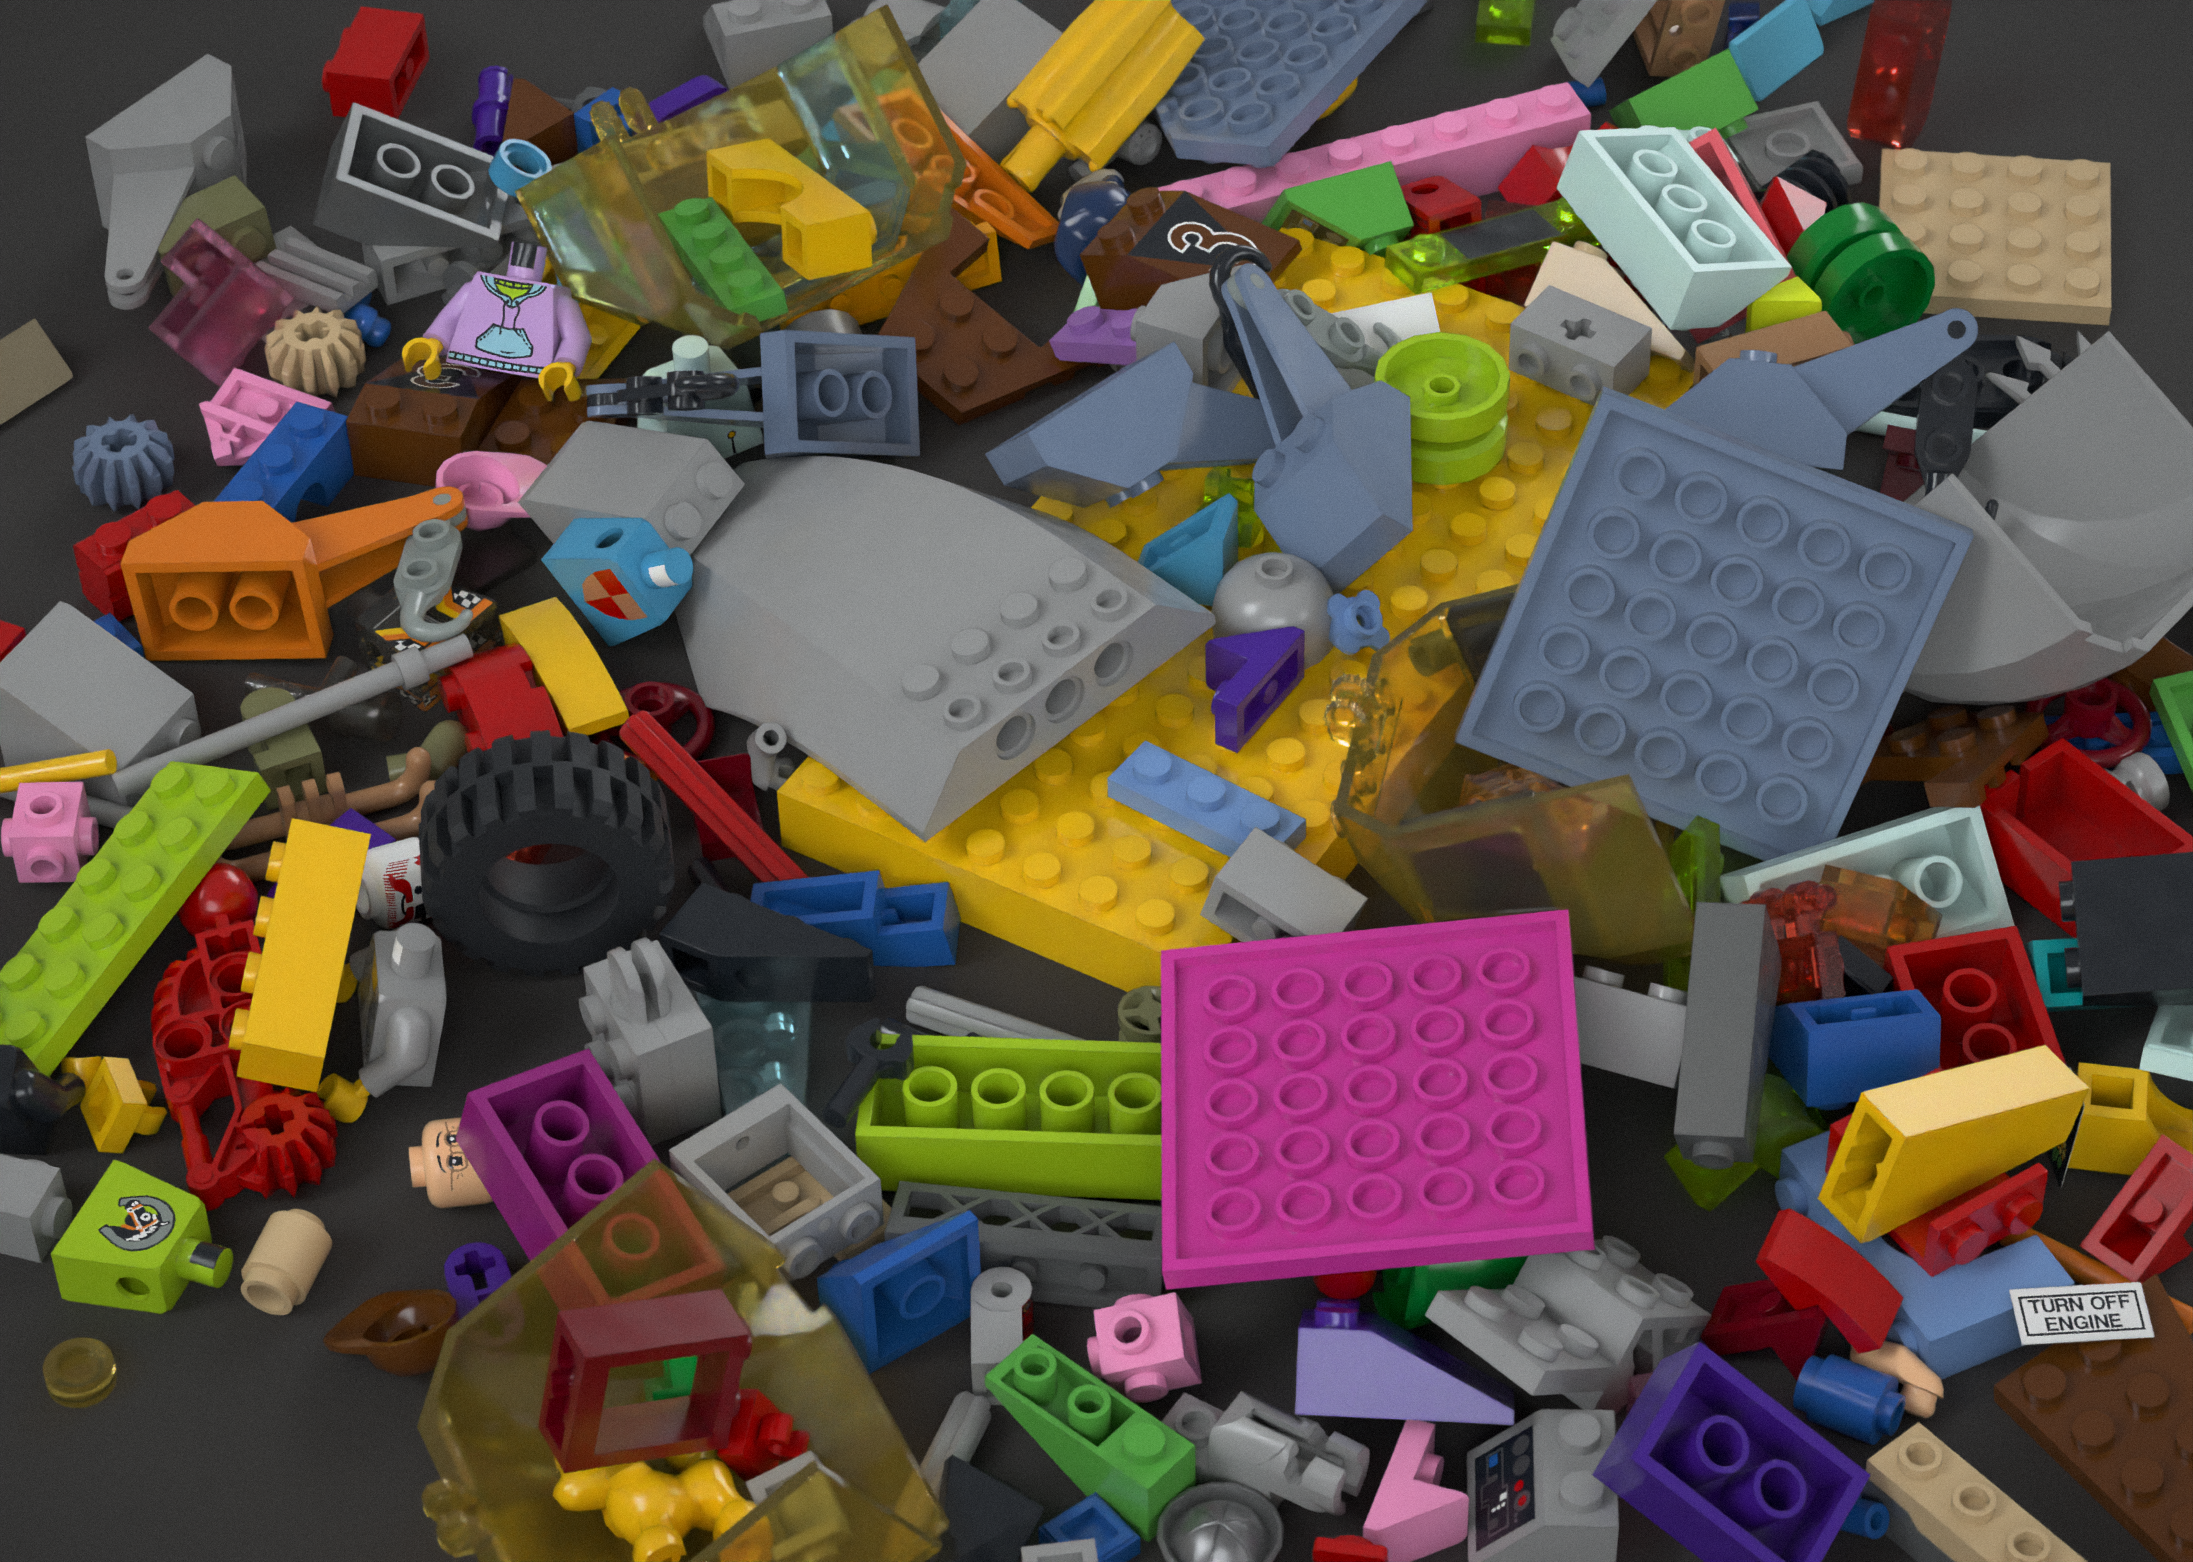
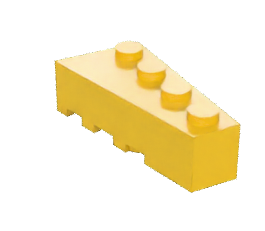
(302, 955)

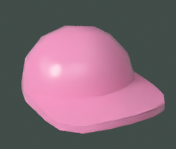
(490, 485)

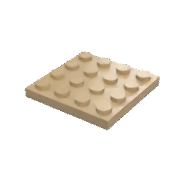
(2006, 232)

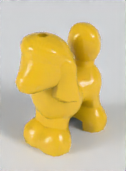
(656, 1507)

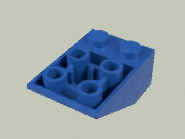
(1854, 1045)

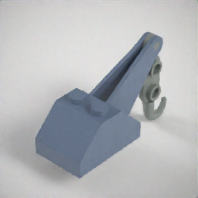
(1341, 455)

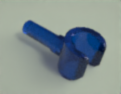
(1741, 16)

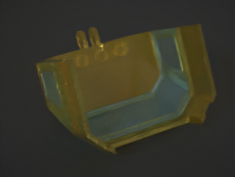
(841, 107)

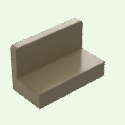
(28, 369)

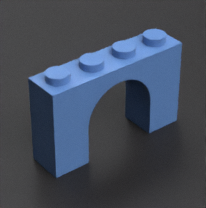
(1946, 1318)

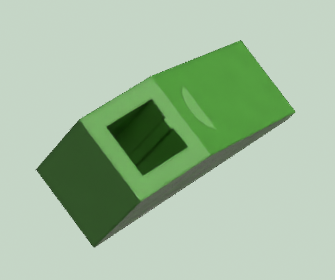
(1095, 1433)

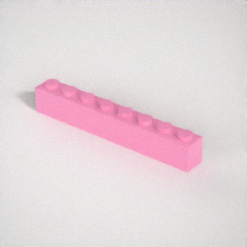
(1466, 146)

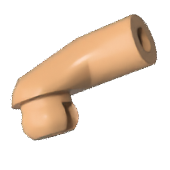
(1920, 1383)

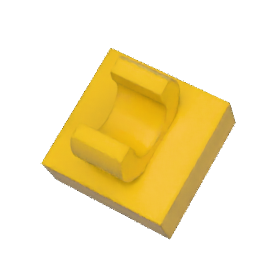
(119, 1106)

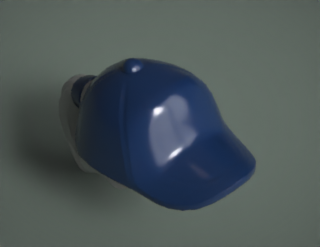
(1083, 212)

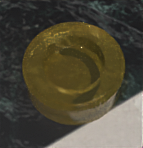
(79, 1372)

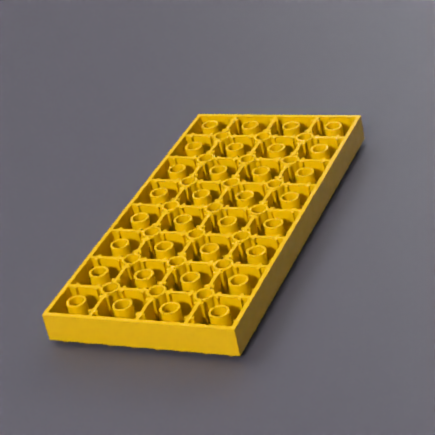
(1111, 888)

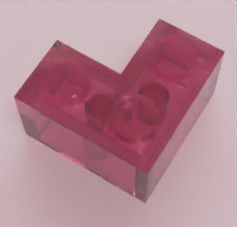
(220, 307)

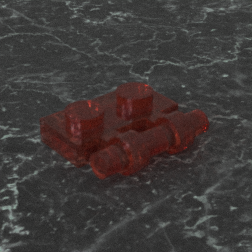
(1810, 958)

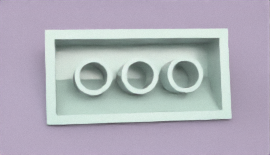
(1670, 225)
(1933, 853)

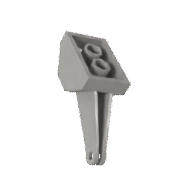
(155, 157)

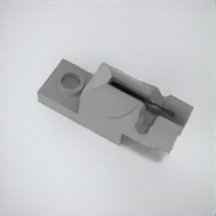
(1271, 1452)

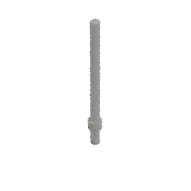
(407, 670)

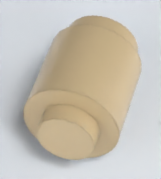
(285, 1261)

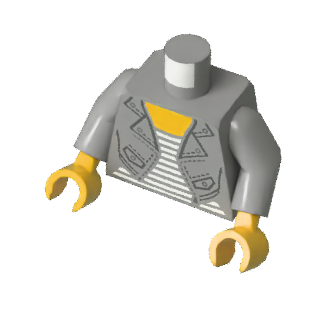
(398, 1013)

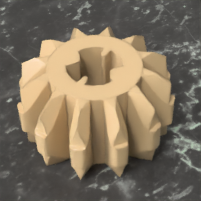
(315, 352)

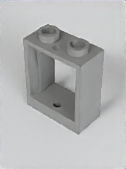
(769, 1129)

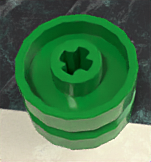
(1863, 270)

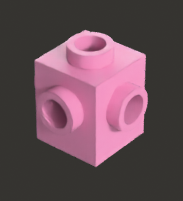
(50, 832)
(1145, 1346)

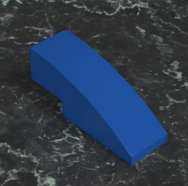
(897, 923)

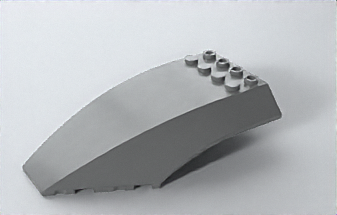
(916, 627)

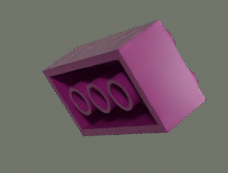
(551, 1146)

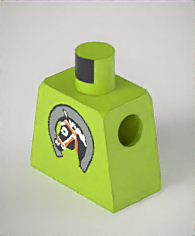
(138, 1245)

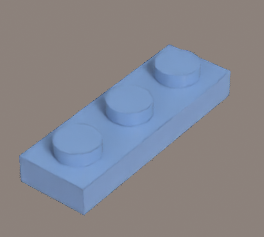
(1198, 801)

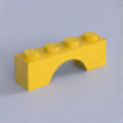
(819, 223)
(2125, 1120)

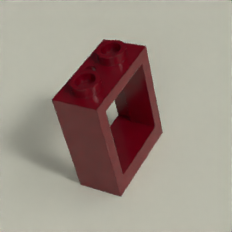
(635, 1333)

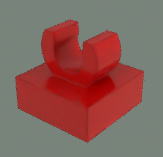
(761, 1437)

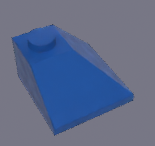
(905, 1289)

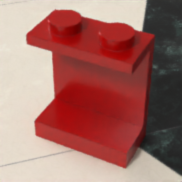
(1969, 1222)

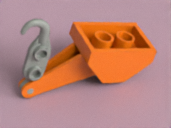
(257, 587)

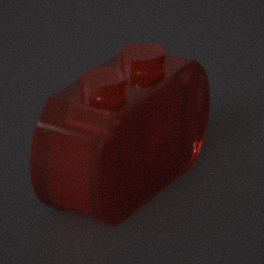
(1898, 70)

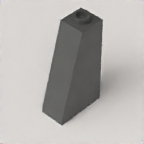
(1726, 1033)

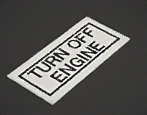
(2081, 1313)

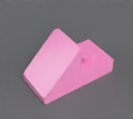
(1410, 1507)

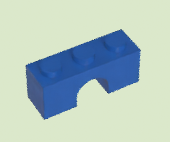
(298, 460)

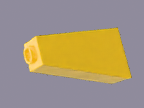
(1945, 1135)

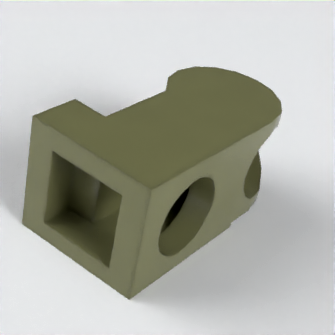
(287, 756)

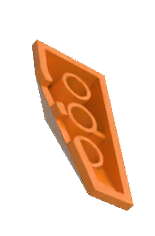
(996, 198)

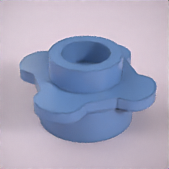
(1345, 630)

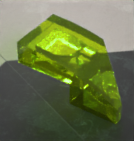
(1217, 485)

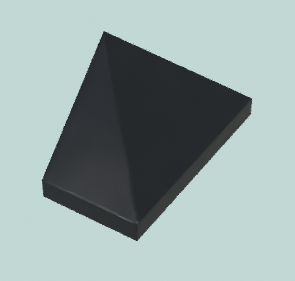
(985, 1515)

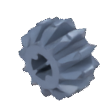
(123, 462)

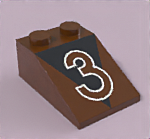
(1170, 239)
(413, 424)

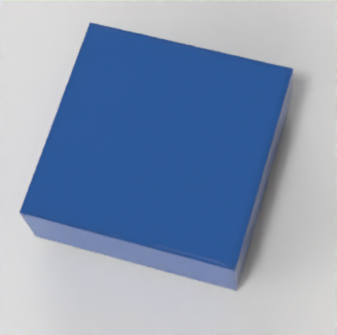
(1095, 1520)

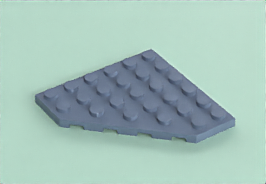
(1269, 72)

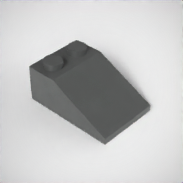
(407, 187)

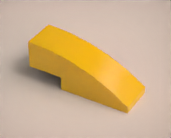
(566, 666)

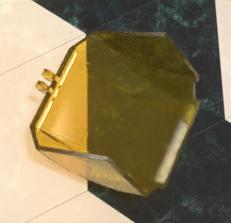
(643, 1244)

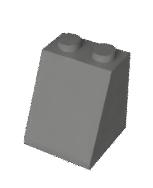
(982, 65)
(634, 473)
(85, 692)

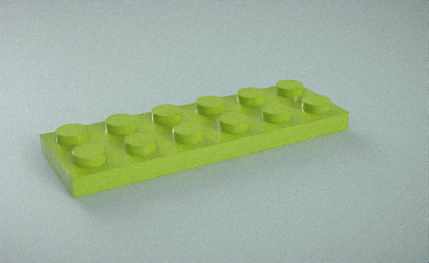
(121, 905)

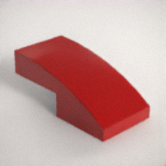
(1824, 1271)

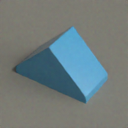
(1197, 551)

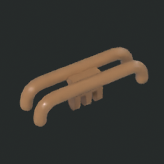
(330, 806)

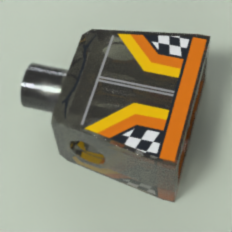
(382, 635)

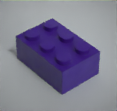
(1728, 1466)

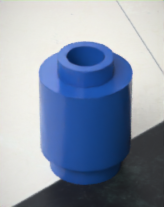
(1849, 1398)

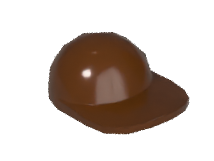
(397, 1330)

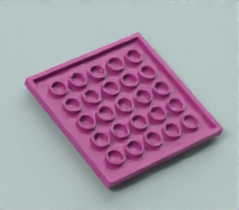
(1372, 1101)

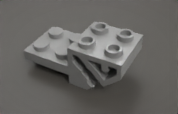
(1576, 1323)

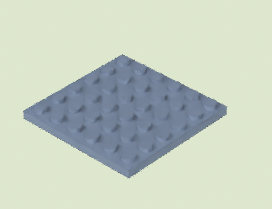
(1712, 629)

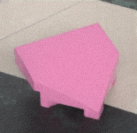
(247, 412)

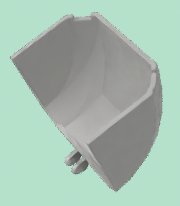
(2084, 541)

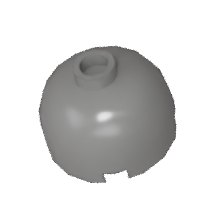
(1273, 594)

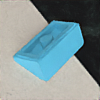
(1777, 47)

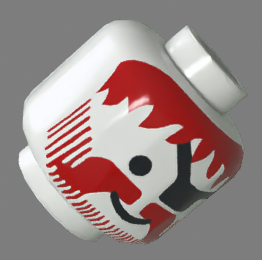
(392, 885)

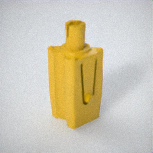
(1098, 84)

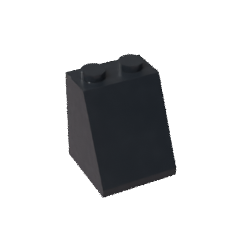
(2131, 930)

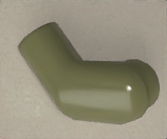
(445, 746)

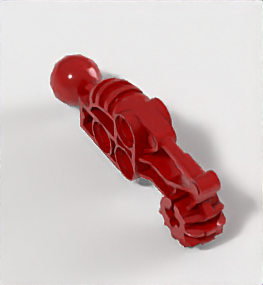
(273, 1135)

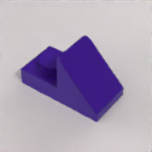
(1251, 679)

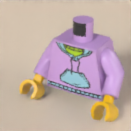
(510, 327)

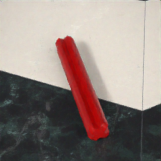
(707, 800)

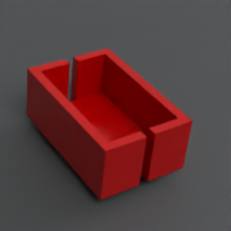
(2067, 812)

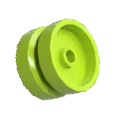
(1455, 404)

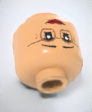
(445, 1168)

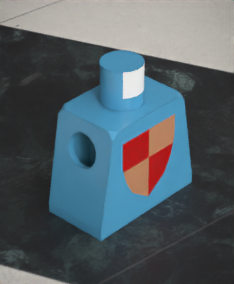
(620, 574)

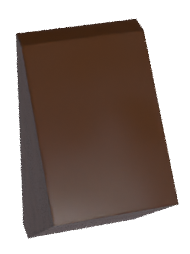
(540, 121)

